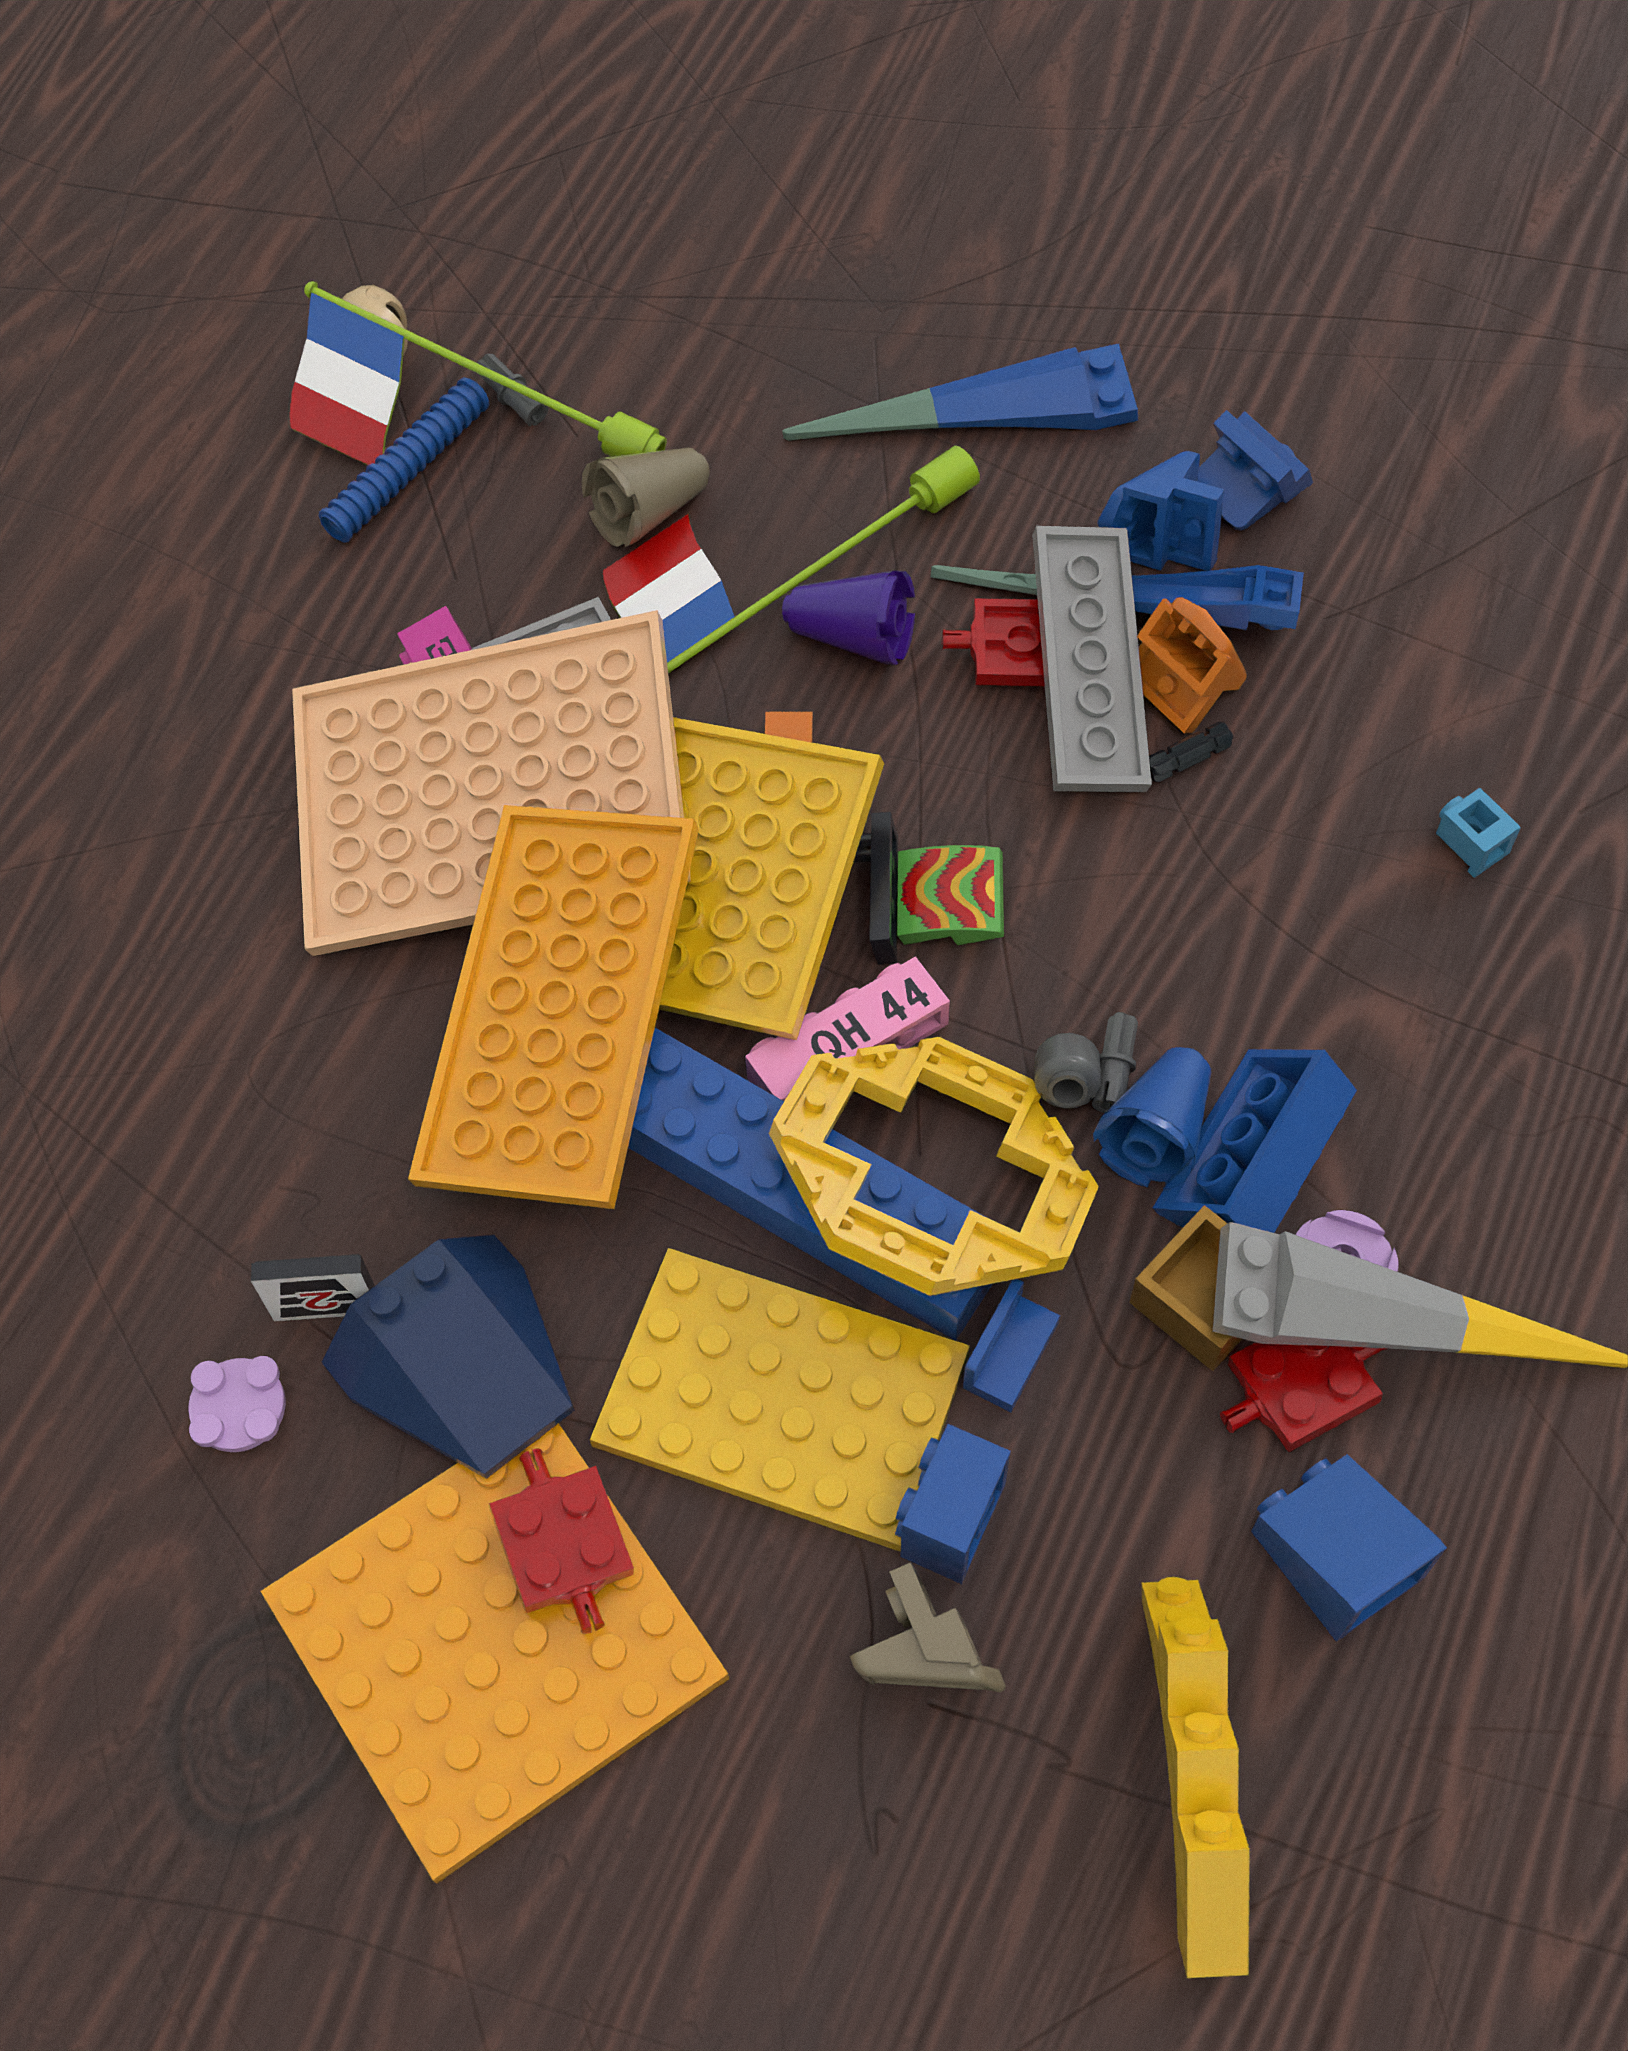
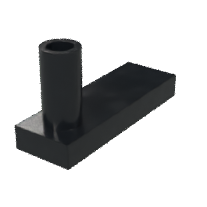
(881, 850)

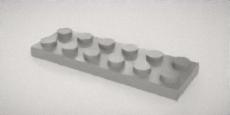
(1091, 660)

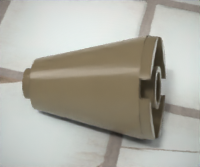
(641, 490)

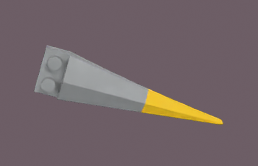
(1310, 1294)

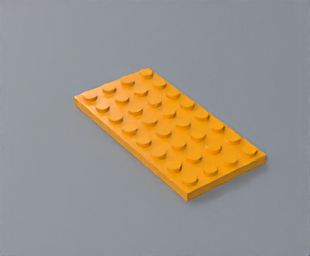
(556, 1006)

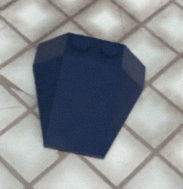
(454, 1354)

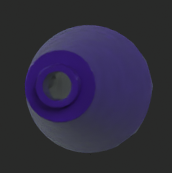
(856, 614)

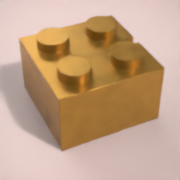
(1181, 1289)

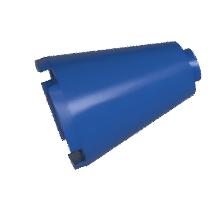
(1158, 1121)

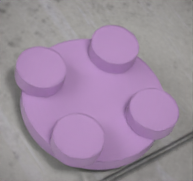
(236, 1403)

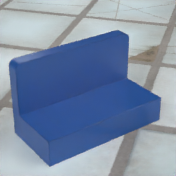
(1009, 1348)

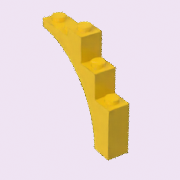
(1202, 1778)

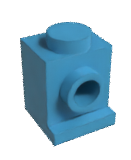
(1477, 830)

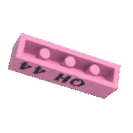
(894, 1008)

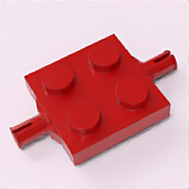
(1002, 642)
(1301, 1389)
(561, 1540)

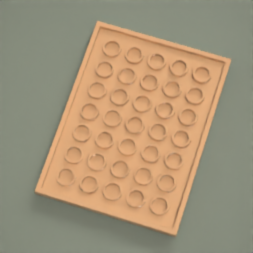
(419, 758)

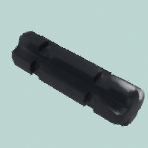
(1190, 751)

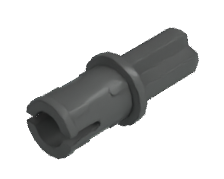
(527, 408)
(1116, 1060)

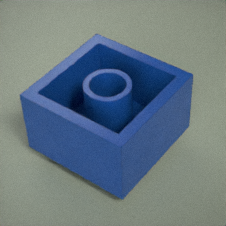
(954, 1502)

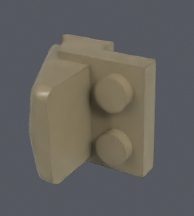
(930, 1653)

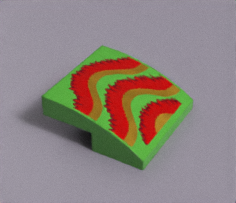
(950, 894)

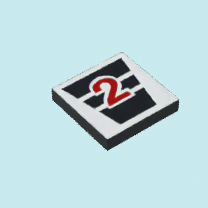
(310, 1285)

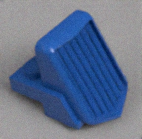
(1251, 470)
(1168, 515)

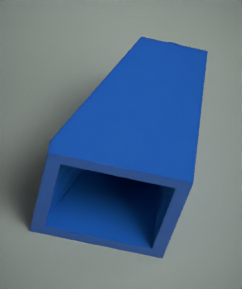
(1345, 1543)

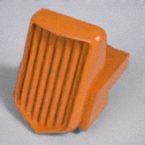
(1186, 662)

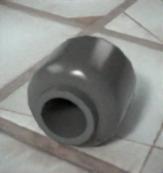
(1067, 1070)

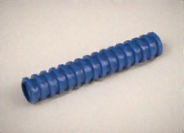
(404, 459)

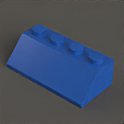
(1262, 1138)

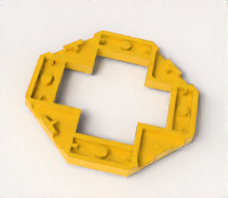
(984, 1249)

